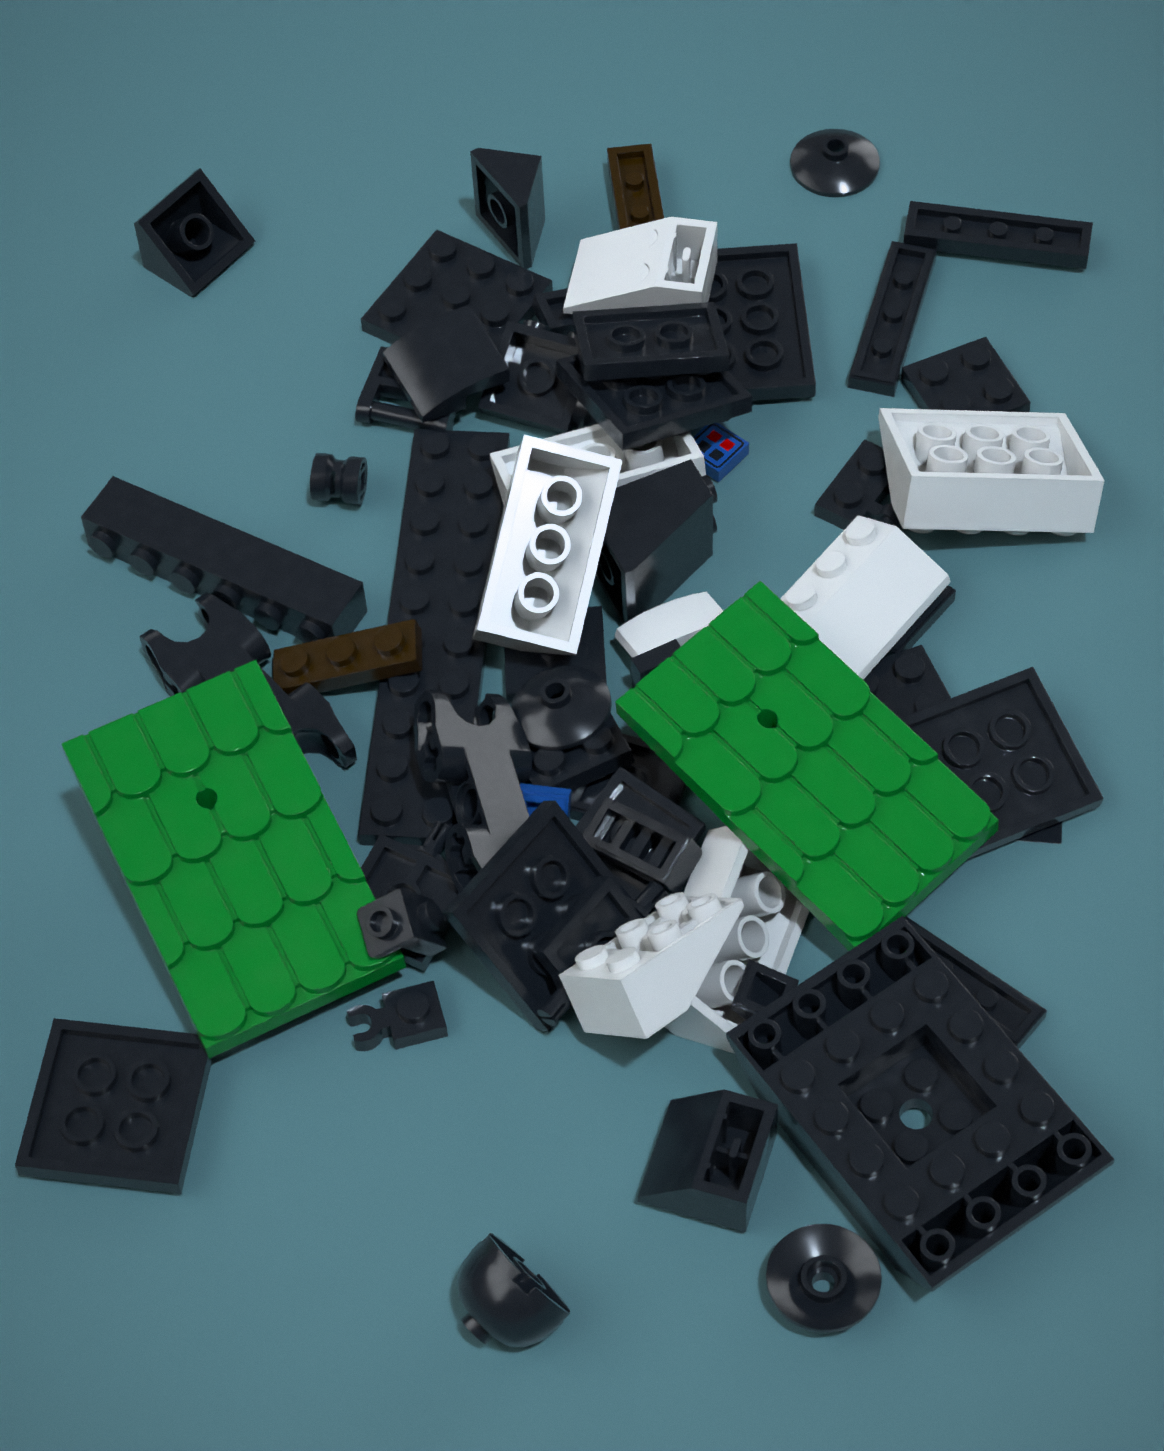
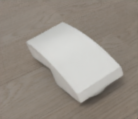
(669, 621)

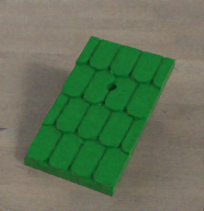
(808, 767)
(230, 856)

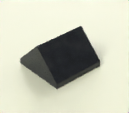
(510, 199)
(191, 235)

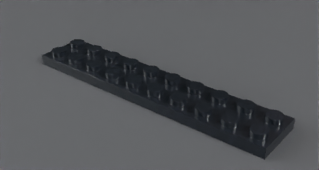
(439, 581)

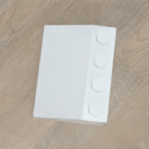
(989, 472)

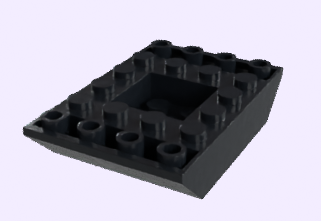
(899, 1034)

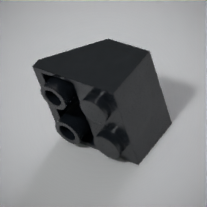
(711, 1157)

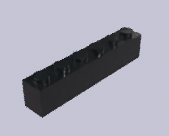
(224, 561)

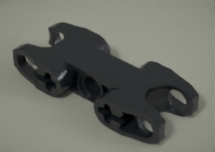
(230, 644)
(482, 774)

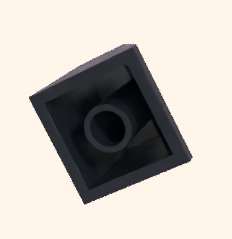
(656, 538)

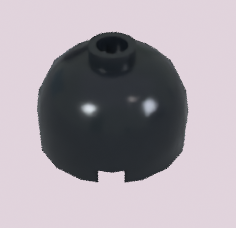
(507, 1297)

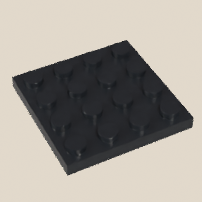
(765, 320)

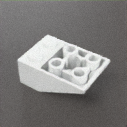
(645, 266)
(651, 966)

